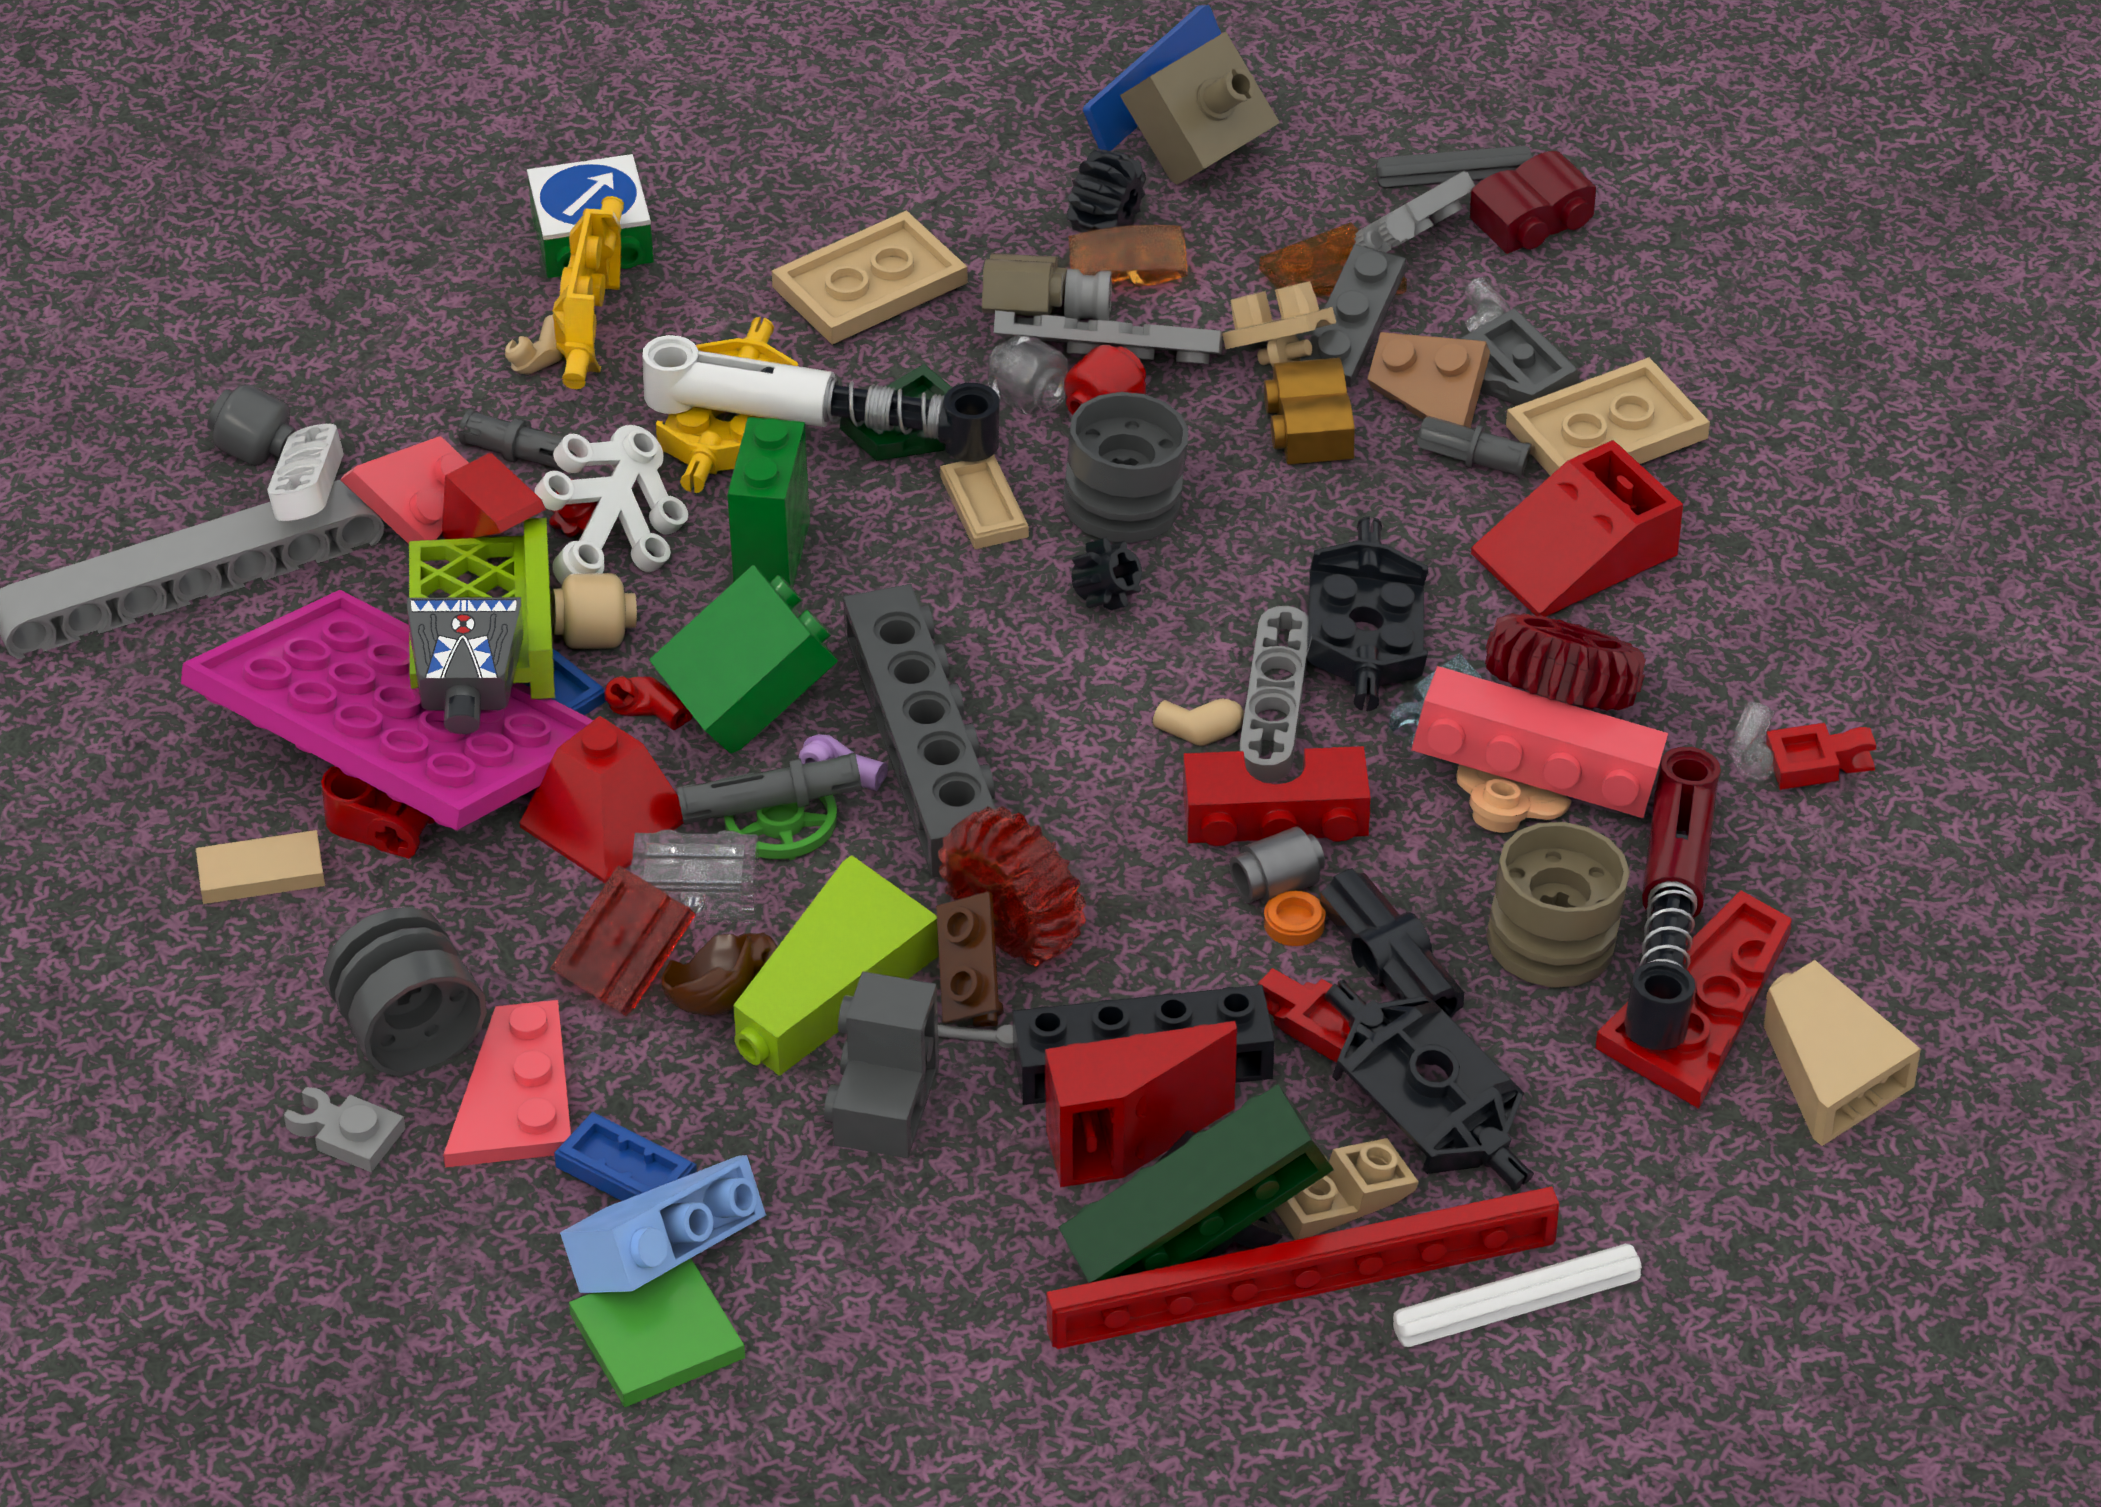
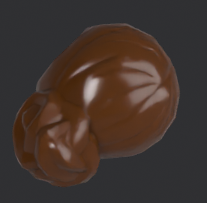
(717, 973)

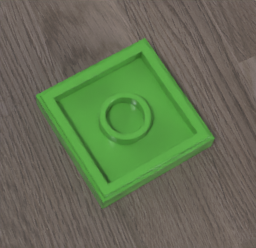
(657, 1333)

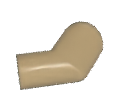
(531, 357)
(1200, 725)

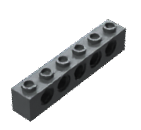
(917, 713)

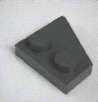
(1521, 360)

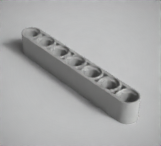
(176, 569)

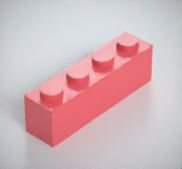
(1539, 741)

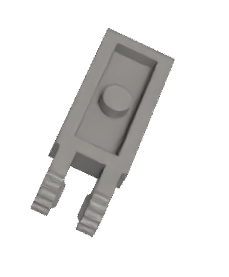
(1414, 216)

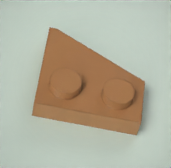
(1430, 374)

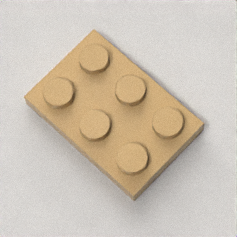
(869, 277)
(1627, 405)

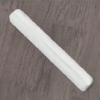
(1516, 1295)

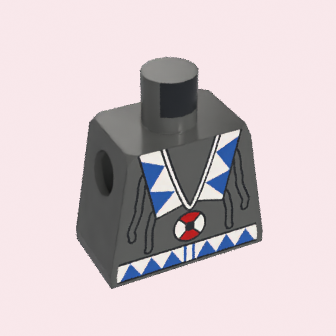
(465, 655)

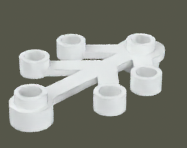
(633, 456)

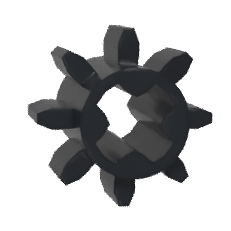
(1106, 574)

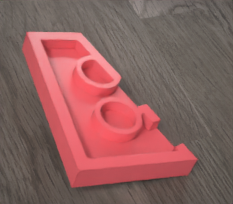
(516, 1090)

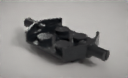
(1371, 586)
(1450, 1121)

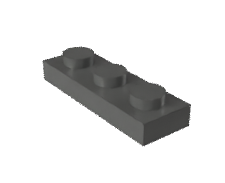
(1359, 307)

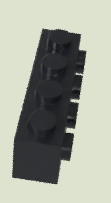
(1112, 1019)

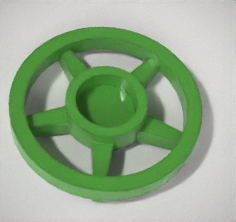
(786, 821)

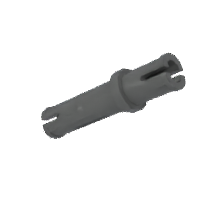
(770, 788)

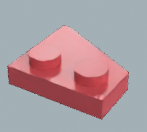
(408, 487)

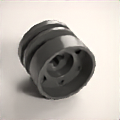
(1125, 467)
(404, 990)

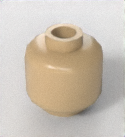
(592, 611)

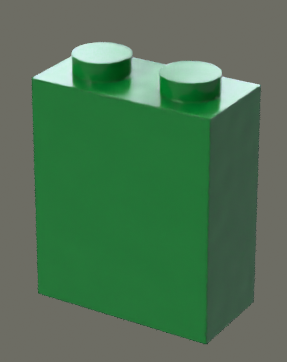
(769, 499)
(745, 658)

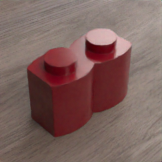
(1532, 202)

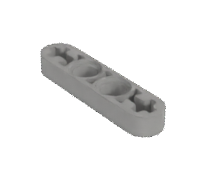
(1275, 694)

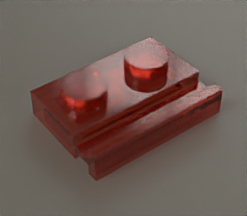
(623, 941)

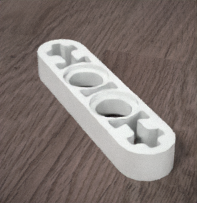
(305, 472)

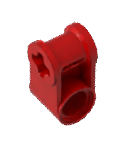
(369, 815)

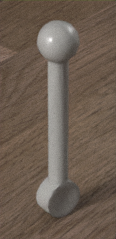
(1002, 1036)

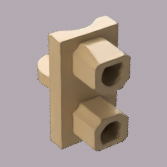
(1298, 315)

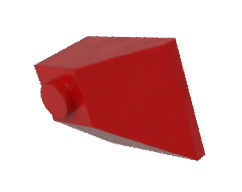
(597, 798)

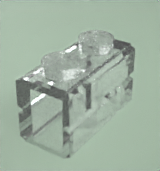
(703, 871)

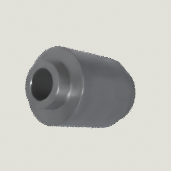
(1277, 865)

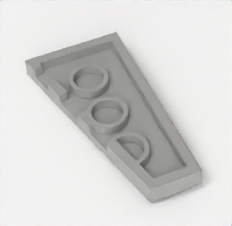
(1191, 344)

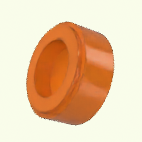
(1294, 918)

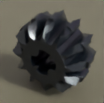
(1106, 192)

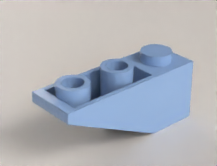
(661, 1227)

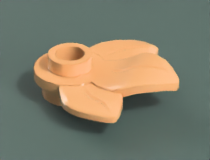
(1499, 799)

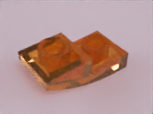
(1135, 252)

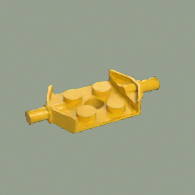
(591, 270)
(697, 434)

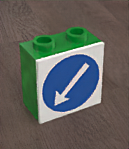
(565, 190)

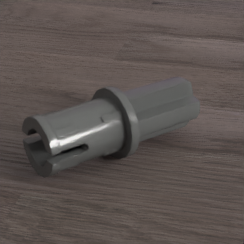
(1474, 446)

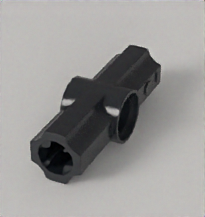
(1387, 943)

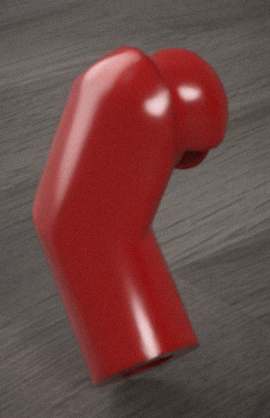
(645, 698)

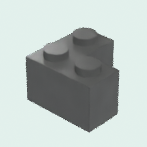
(884, 1064)

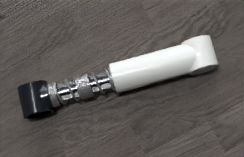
(684, 378)

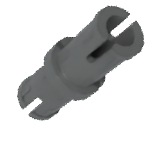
(512, 438)

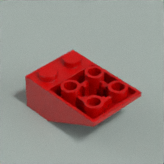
(1583, 531)
(1134, 1097)

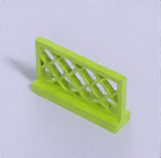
(522, 575)

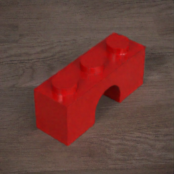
(1231, 805)

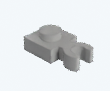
(352, 1133)

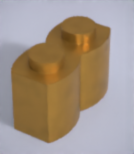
(1312, 411)

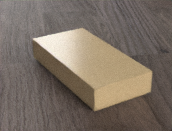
(984, 502)
(260, 866)

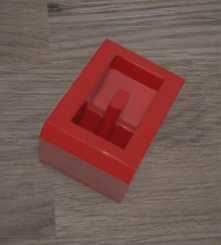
(485, 500)

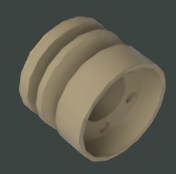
(1557, 904)

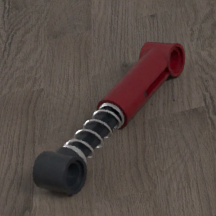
(1673, 896)

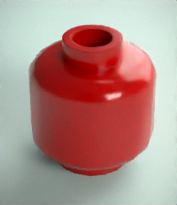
(1104, 372)

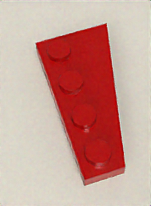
(1729, 970)

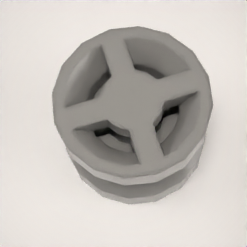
(1088, 295)

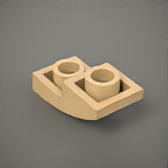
(1362, 1182)

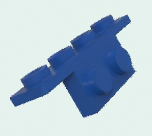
(1107, 112)

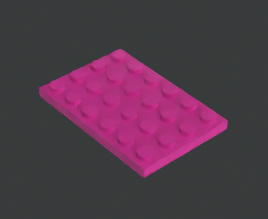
(342, 690)

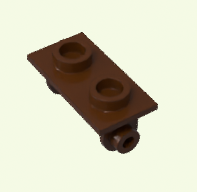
(968, 960)

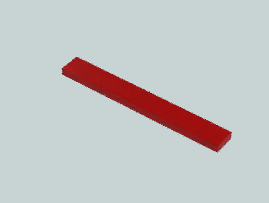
(1301, 1268)

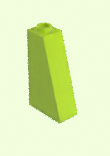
(847, 929)

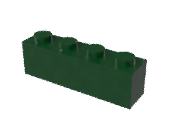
(1200, 1192)

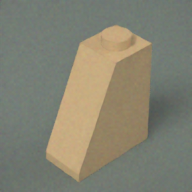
(1835, 1051)

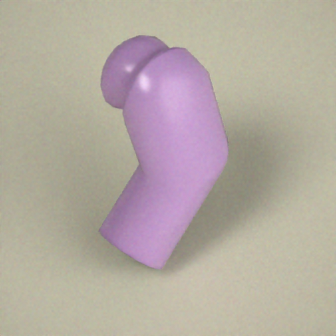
(826, 747)

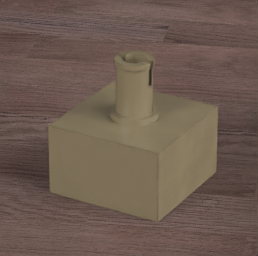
(1199, 108)

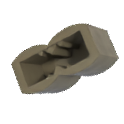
(1022, 284)

